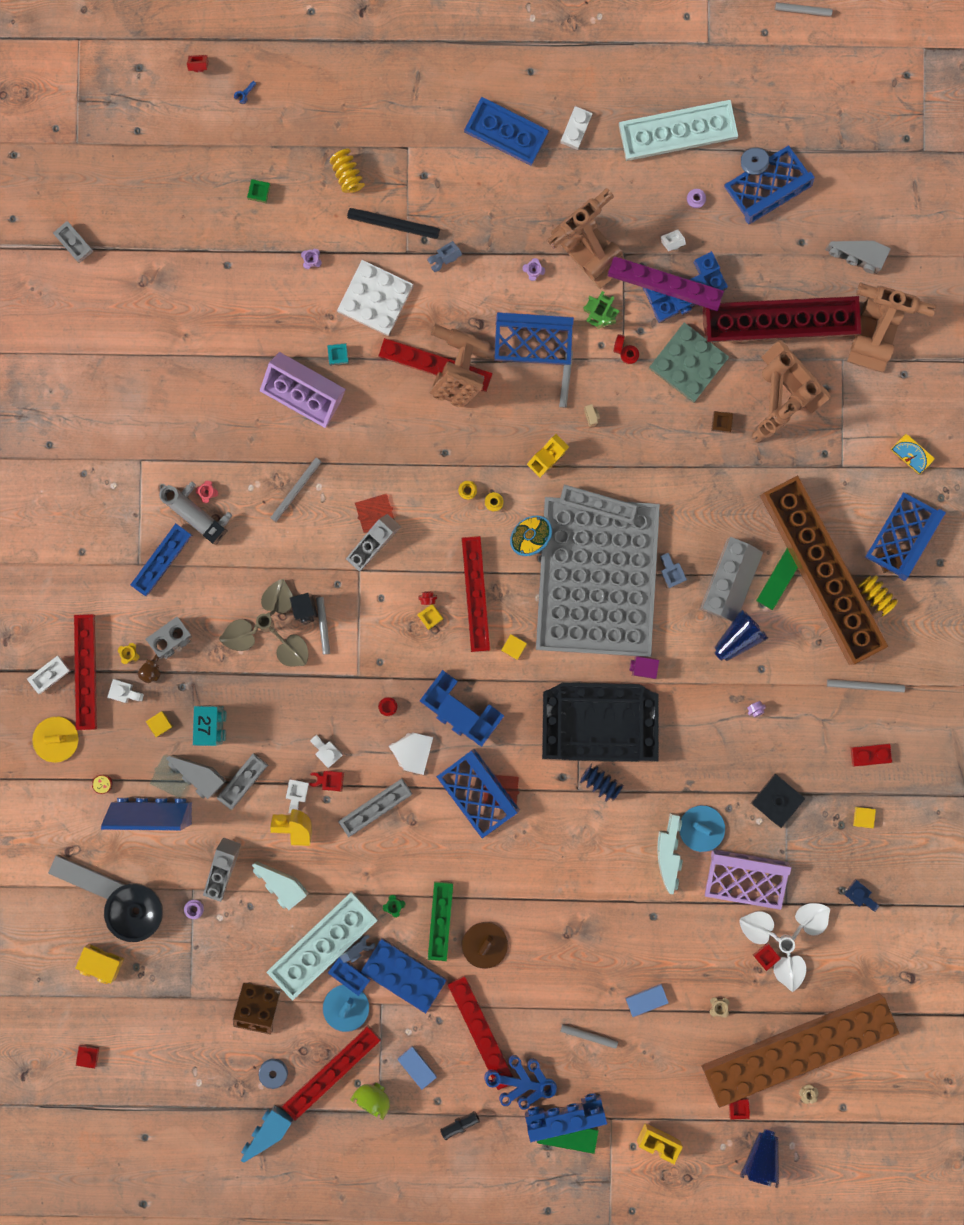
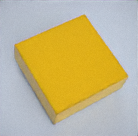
(430, 616)
(513, 647)
(159, 724)
(864, 817)

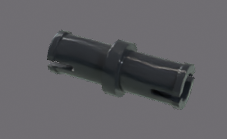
(460, 1125)

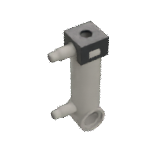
(195, 515)

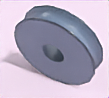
(755, 167)
(273, 1065)

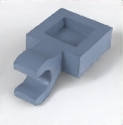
(446, 254)
(673, 573)
(354, 952)

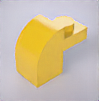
(548, 455)
(296, 824)

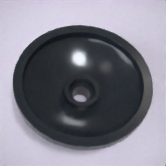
(124, 922)

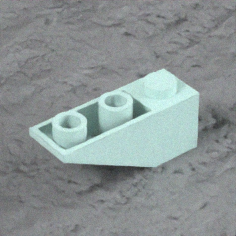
(285, 886)

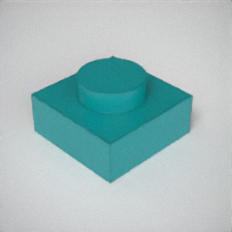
(337, 354)

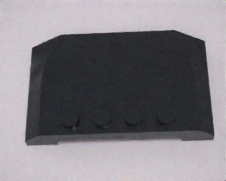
(600, 723)

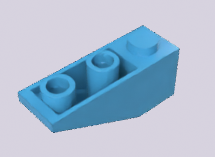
(272, 1130)

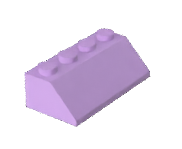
(302, 389)

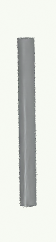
(295, 490)
(865, 685)

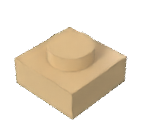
(592, 415)

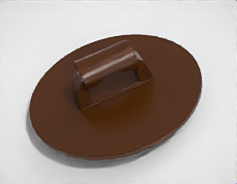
(484, 945)

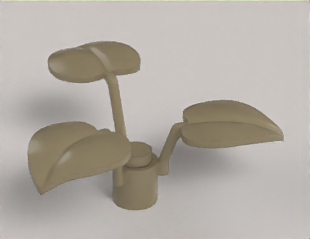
(275, 599)

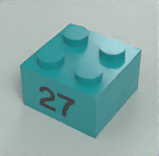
(209, 725)

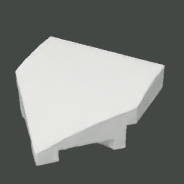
(412, 752)

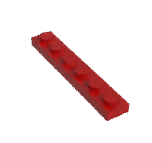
(422, 360)
(475, 594)
(85, 672)
(479, 1028)
(331, 1073)

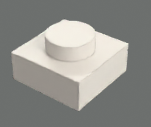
(673, 240)

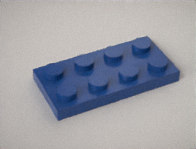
(506, 131)
(403, 975)

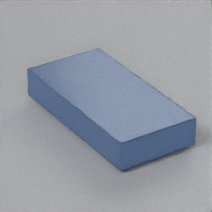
(646, 1000)
(417, 1067)

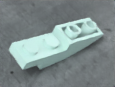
(668, 861)

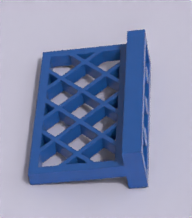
(781, 194)
(530, 322)
(921, 540)
(492, 784)

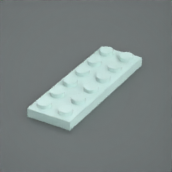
(678, 130)
(322, 945)

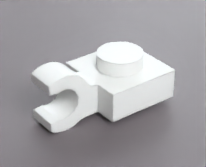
(123, 691)
(327, 752)
(296, 792)

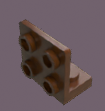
(256, 1008)

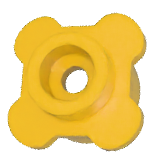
(125, 659)

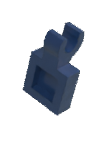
(860, 894)

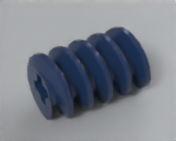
(601, 783)

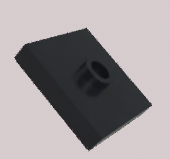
(777, 800)

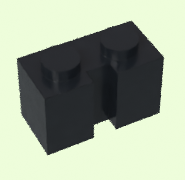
(304, 608)

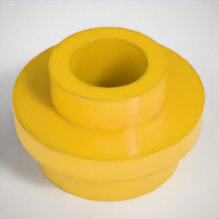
(463, 485)
(498, 506)

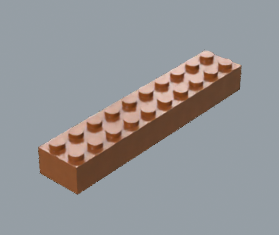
(823, 571)
(800, 1049)

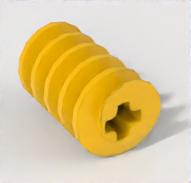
(345, 171)
(877, 594)

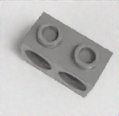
(166, 633)

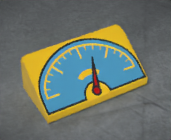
(912, 454)

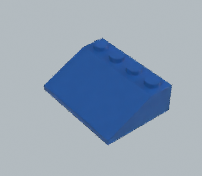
(148, 814)

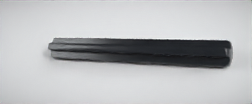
(393, 223)

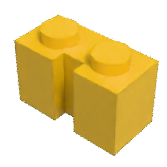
(99, 964)
(655, 1139)

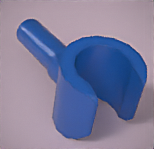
(246, 91)

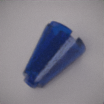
(739, 637)
(763, 1160)

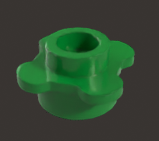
(395, 912)

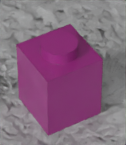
(644, 667)

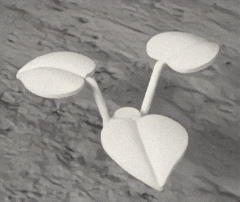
(758, 927)

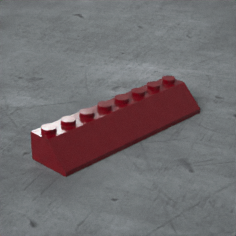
(783, 319)

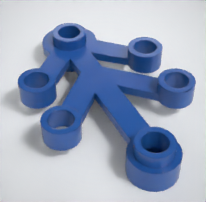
(522, 1084)

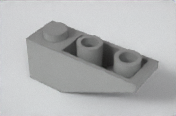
(866, 254)
(373, 542)
(203, 777)
(221, 869)

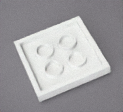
(375, 298)

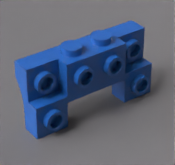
(668, 306)
(457, 714)
(565, 1120)

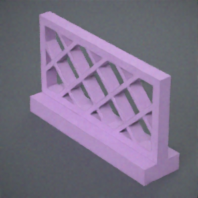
(752, 863)

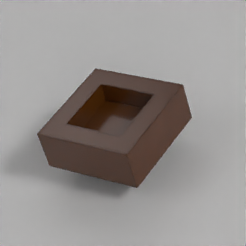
(722, 422)
(895, 562)

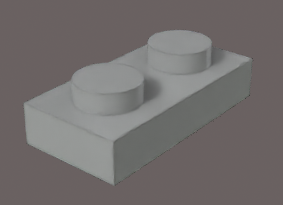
(73, 242)

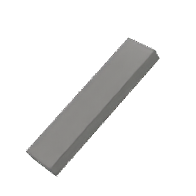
(598, 504)
(375, 807)
(83, 877)

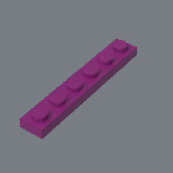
(665, 283)

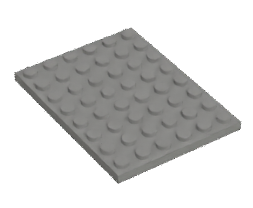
(598, 582)

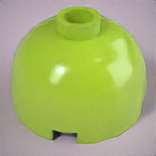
(372, 1099)

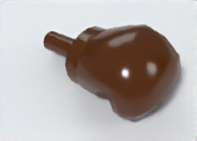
(149, 671)

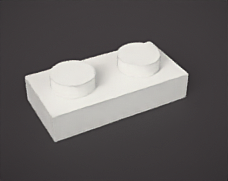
(576, 128)
(48, 674)

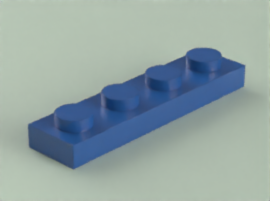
(161, 560)

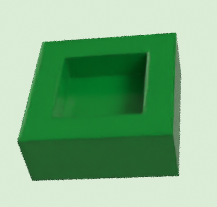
(258, 191)

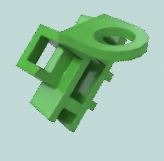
(604, 313)

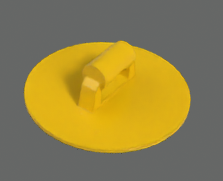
(55, 739)

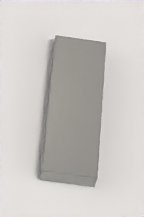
(242, 781)

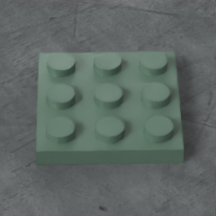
(688, 362)

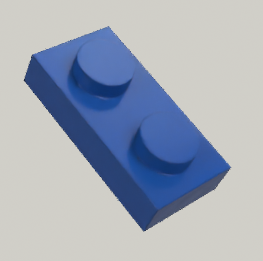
(349, 976)

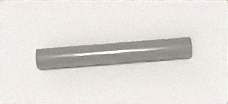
(803, 9)
(565, 383)
(323, 625)
(589, 1036)

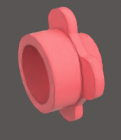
(201, 491)

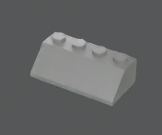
(731, 579)

